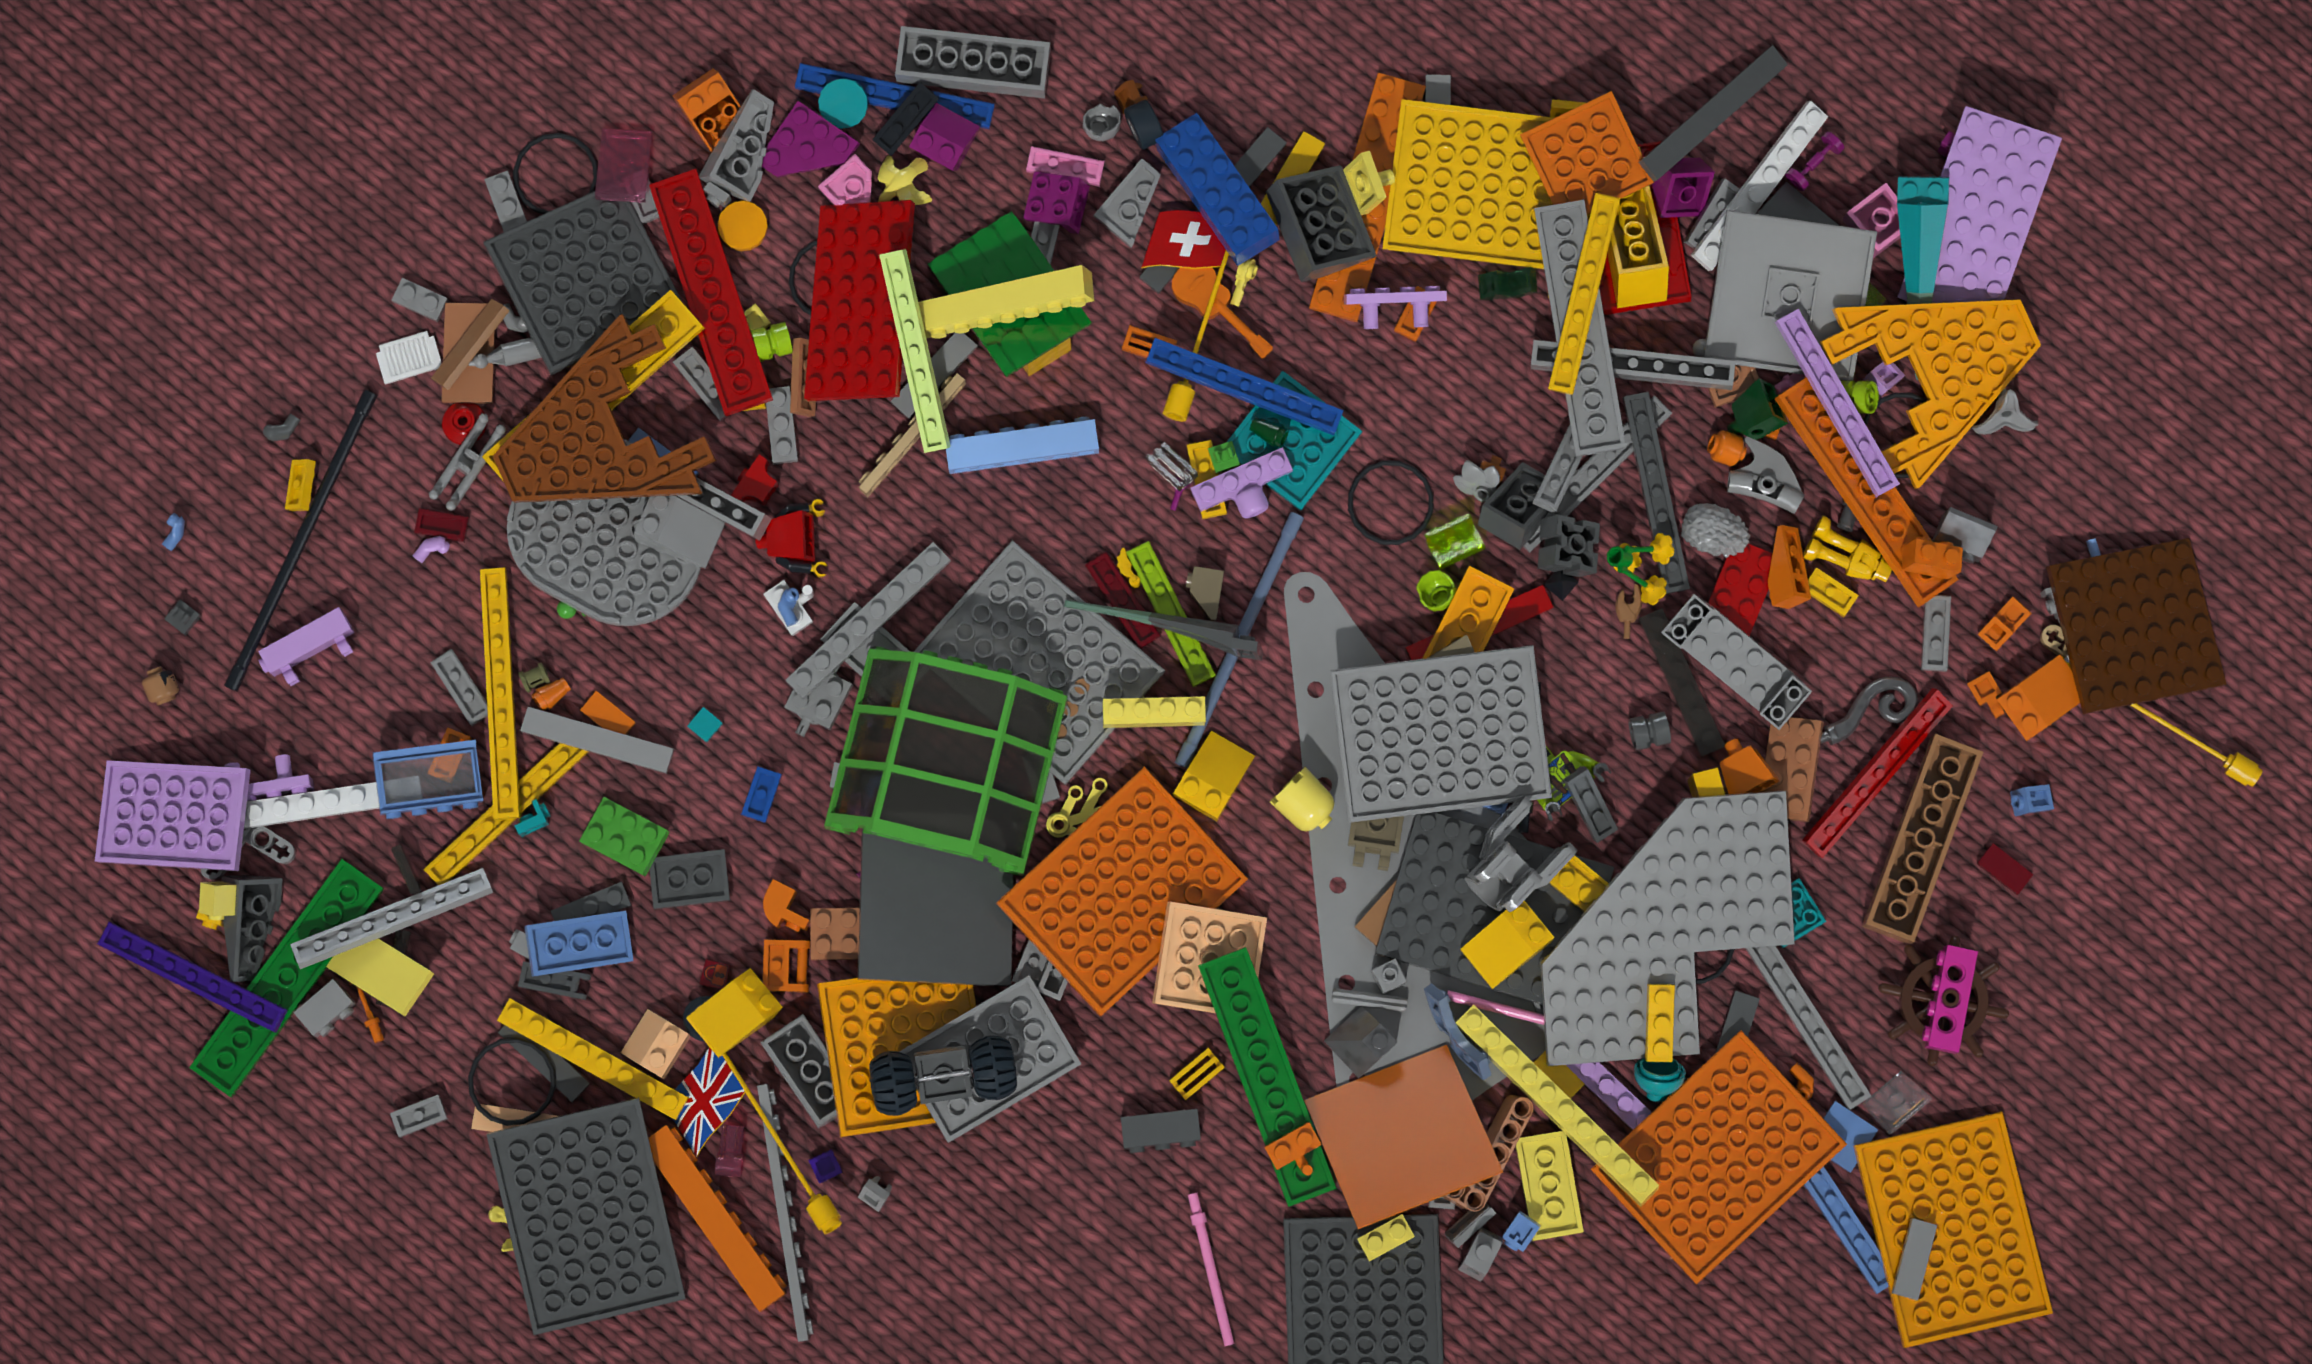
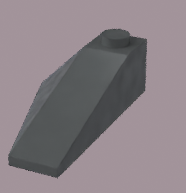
(247, 930)

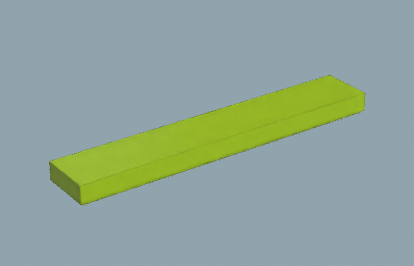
(1166, 602)

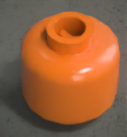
(1726, 448)

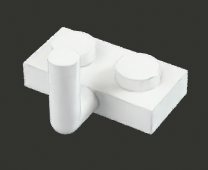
(773, 597)

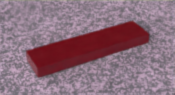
(1121, 596)

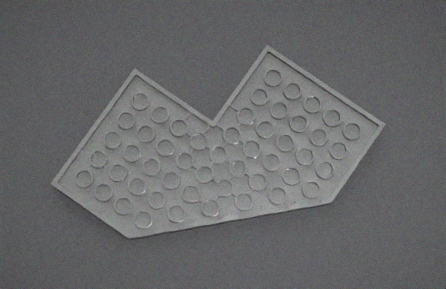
(1699, 884)

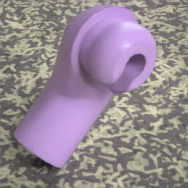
(429, 545)

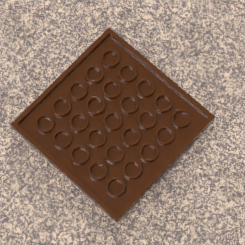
(2136, 626)

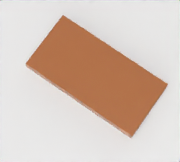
(473, 384)

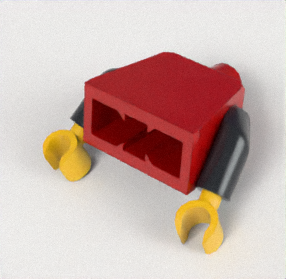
(791, 538)

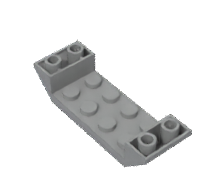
(1737, 660)

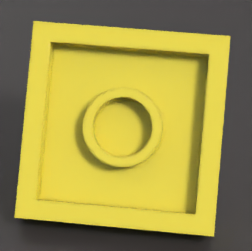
(1367, 182)

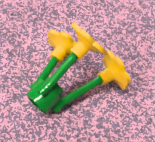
(1626, 559)

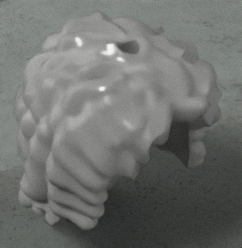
(1714, 530)

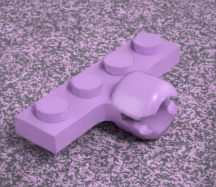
(1243, 484)

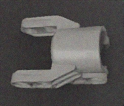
(1502, 875)

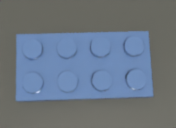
(578, 943)

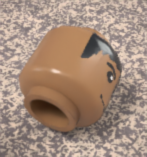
(160, 686)

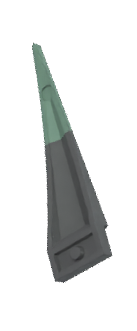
(1215, 634)

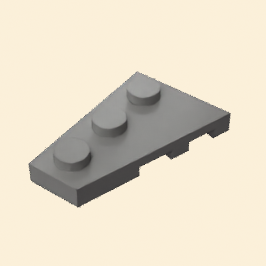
(1128, 203)

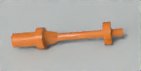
(372, 1023)

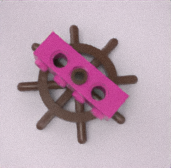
(1947, 1000)

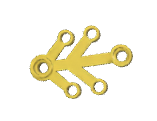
(1070, 821)

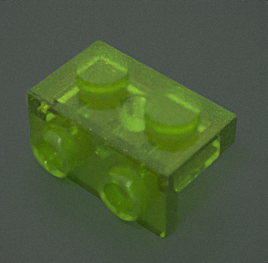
(1454, 541)

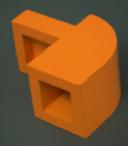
(777, 905)

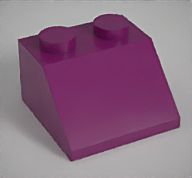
(945, 137)
(1683, 189)

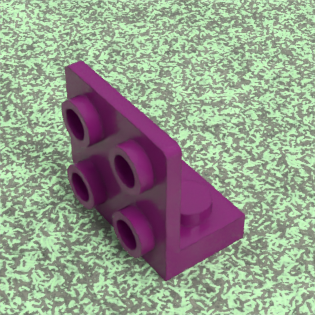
(1057, 200)

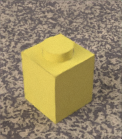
(217, 899)

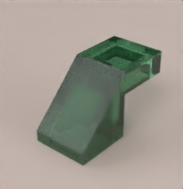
(1507, 284)

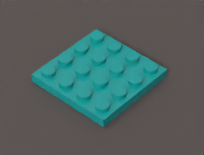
(1309, 450)

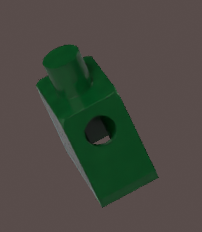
(1757, 411)

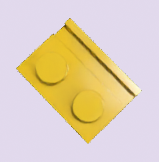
(1579, 883)

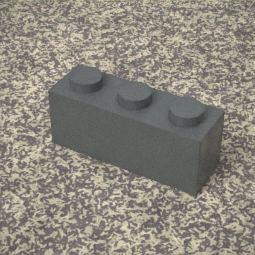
(1160, 1130)

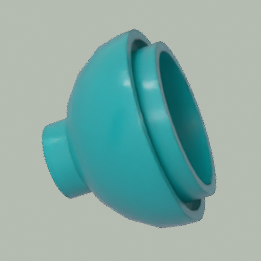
(1659, 1078)

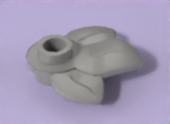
(1477, 481)

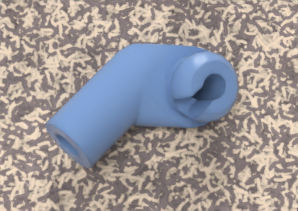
(177, 532)
(787, 604)

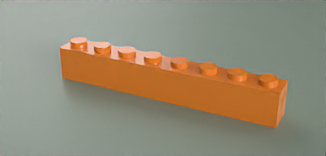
(714, 1219)

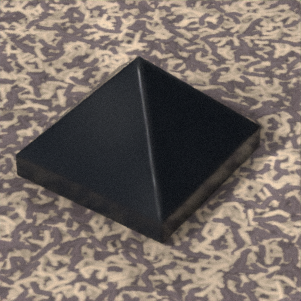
(1560, 584)

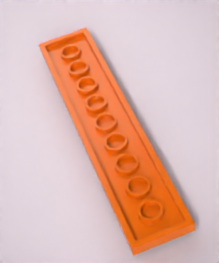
(1379, 138)
(1884, 517)

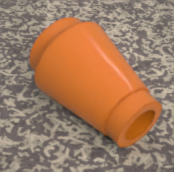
(550, 694)

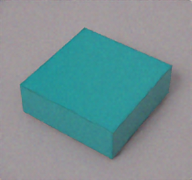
(705, 725)

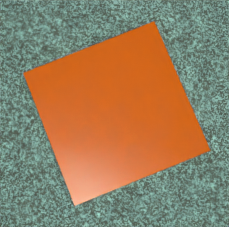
(1403, 1136)

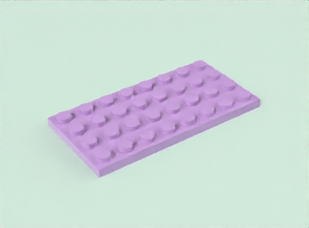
(1993, 195)

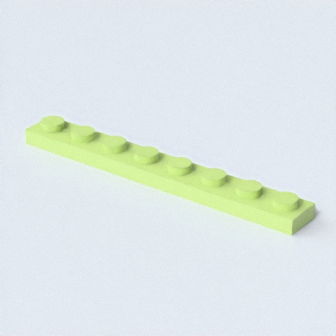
(915, 350)

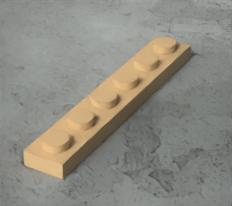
(904, 442)

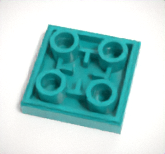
(1805, 911)

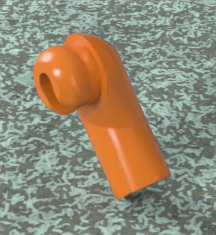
(1805, 1082)

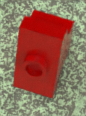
(755, 483)

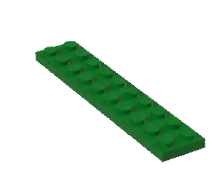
(242, 1043)
(1263, 1067)

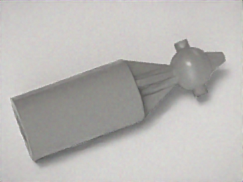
(508, 354)

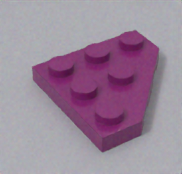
(806, 144)

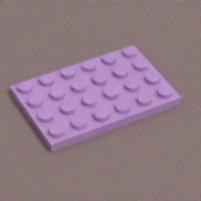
(172, 815)

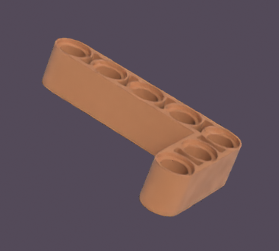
(1504, 1145)

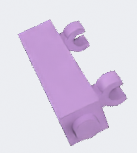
(305, 643)

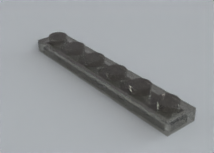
(1682, 684)

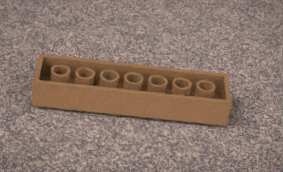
(1922, 839)

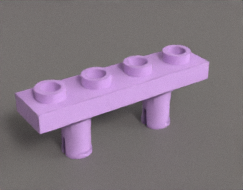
(1371, 301)
(282, 785)

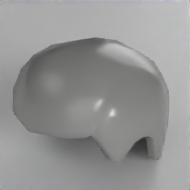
(1102, 122)

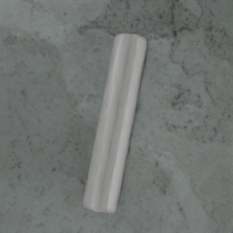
(1369, 999)

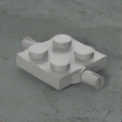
(821, 705)

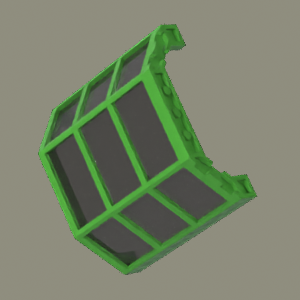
(947, 757)

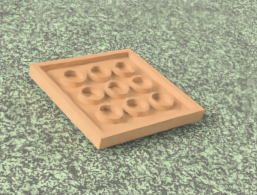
(1197, 936)

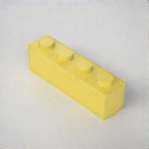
(1154, 712)

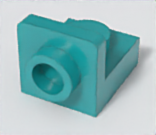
(533, 823)

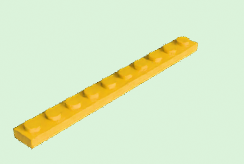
(500, 694)

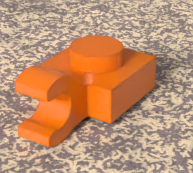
(1985, 691)

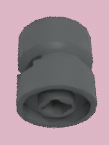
(1649, 730)

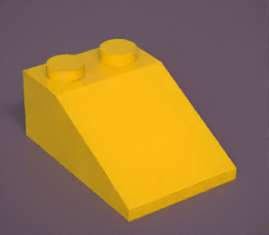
(1213, 776)
(1507, 944)
(734, 1013)

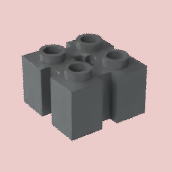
(1568, 545)

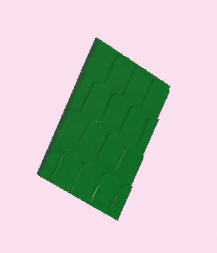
(999, 256)

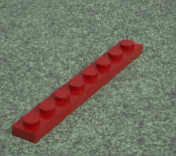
(1877, 773)

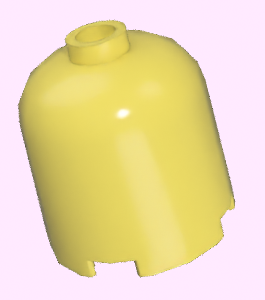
(1305, 802)

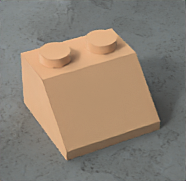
(656, 1044)

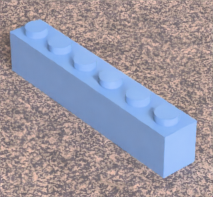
(1022, 446)

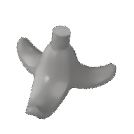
(2006, 414)

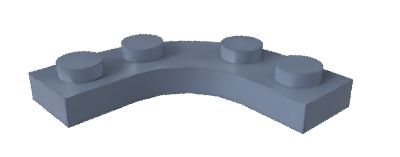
(1464, 1048)

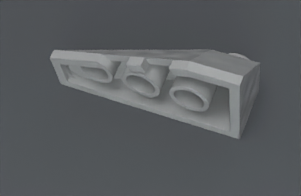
(740, 152)

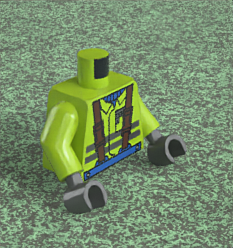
(1560, 768)

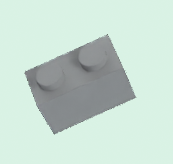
(325, 1009)

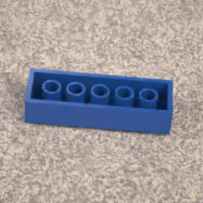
(1217, 189)

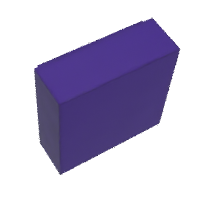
(825, 1166)

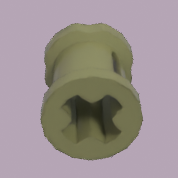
(534, 677)

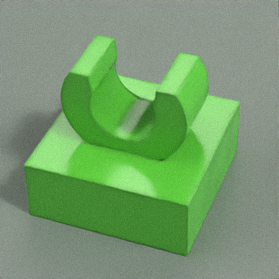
(1223, 457)

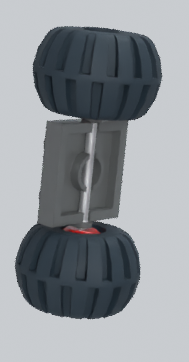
(943, 1075)

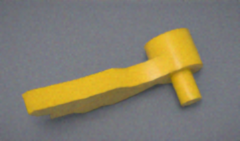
(1125, 569)

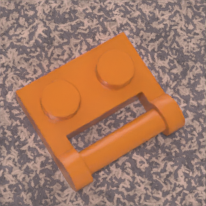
(777, 964)

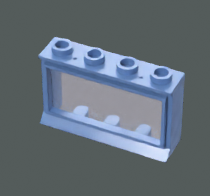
(427, 778)

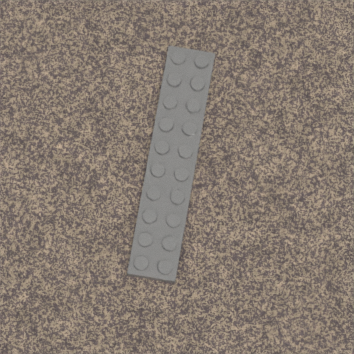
(1594, 404)

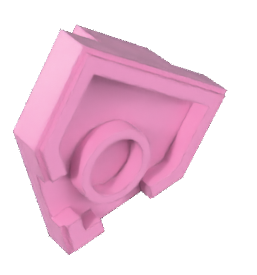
(849, 183)

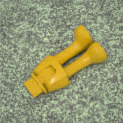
(1863, 562)

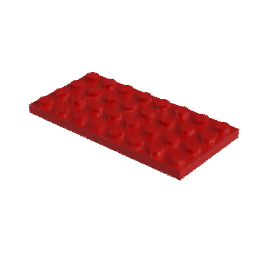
(852, 323)

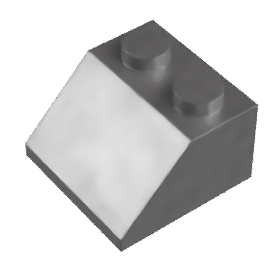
(1965, 532)

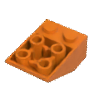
(708, 106)

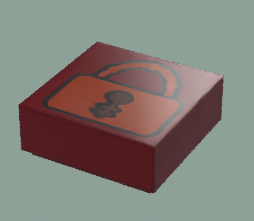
(715, 974)

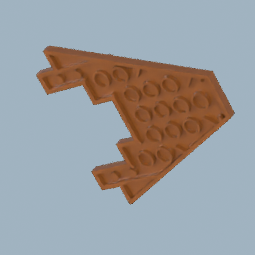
(573, 441)

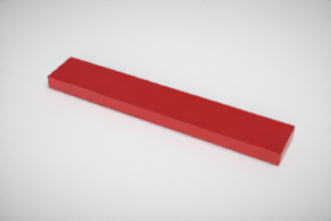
(1516, 611)

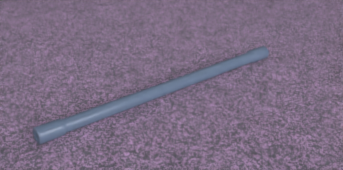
(1287, 535)

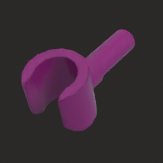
(1177, 495)

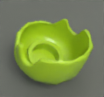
(1436, 590)

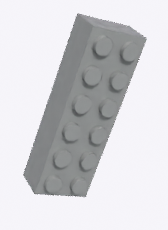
(973, 62)

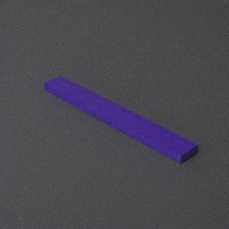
(192, 977)

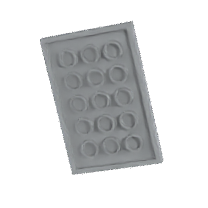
(1037, 1047)

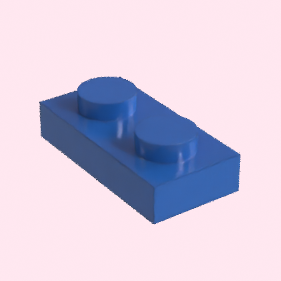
(761, 794)

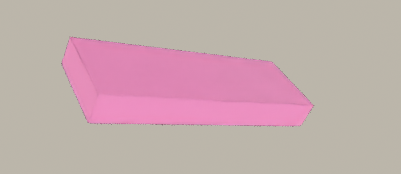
(1066, 164)

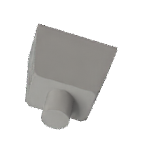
(1481, 1254)

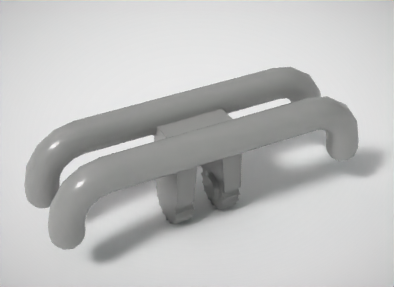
(466, 462)

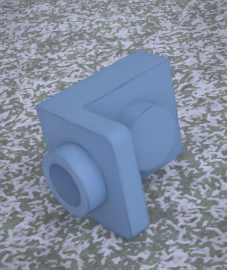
(2031, 800)
(1520, 1232)

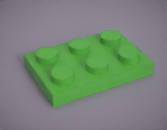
(624, 836)

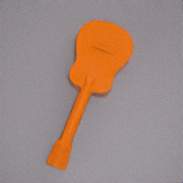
(1194, 289)

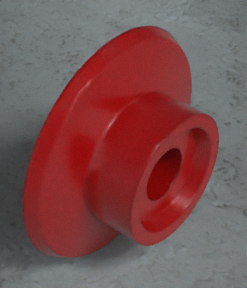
(452, 417)

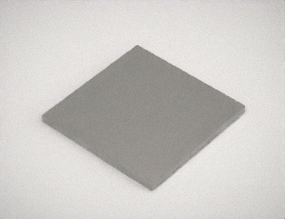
(1779, 267)

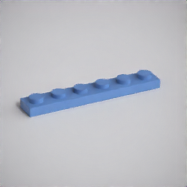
(1848, 1228)

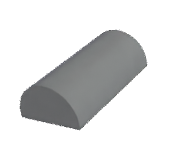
(805, 1067)

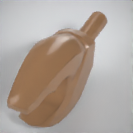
(1628, 612)

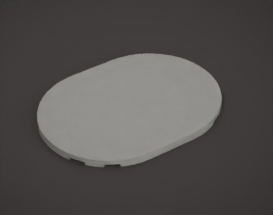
(591, 559)

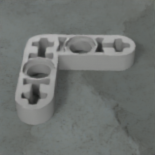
(249, 837)

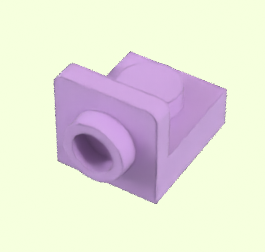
(1885, 377)

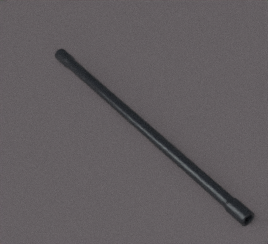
(239, 669)

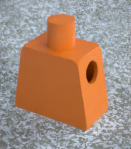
(1746, 770)

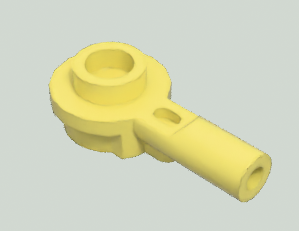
(1244, 273)

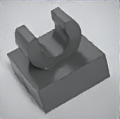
(182, 617)

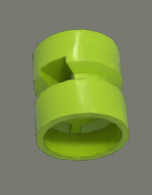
(772, 341)
(1863, 395)

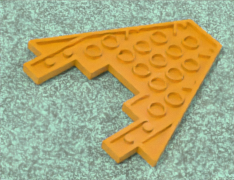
(1960, 357)

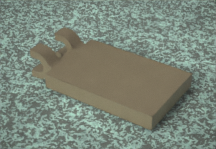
(1376, 837)

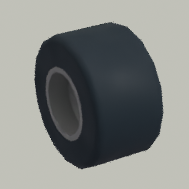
(1143, 123)

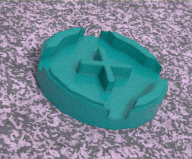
(843, 103)

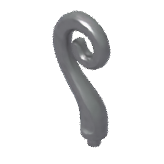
(1846, 726)

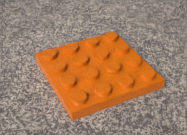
(1587, 154)

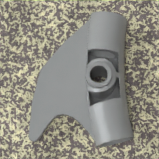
(1767, 468)

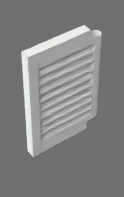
(408, 357)

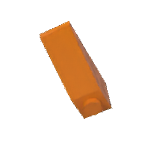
(1787, 573)

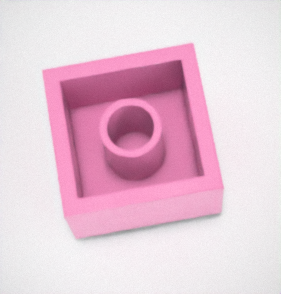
(1879, 214)

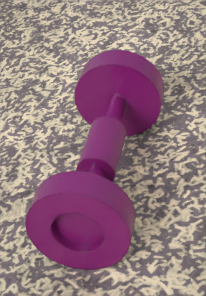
(1832, 143)

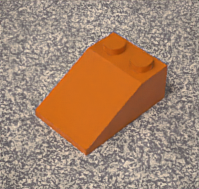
(2041, 697)

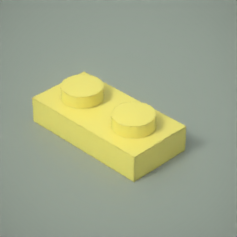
(1385, 1237)

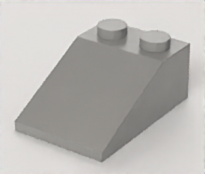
(679, 529)

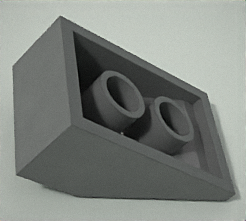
(1510, 508)

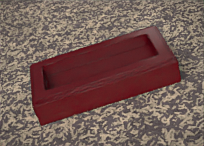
(442, 524)
(2004, 869)

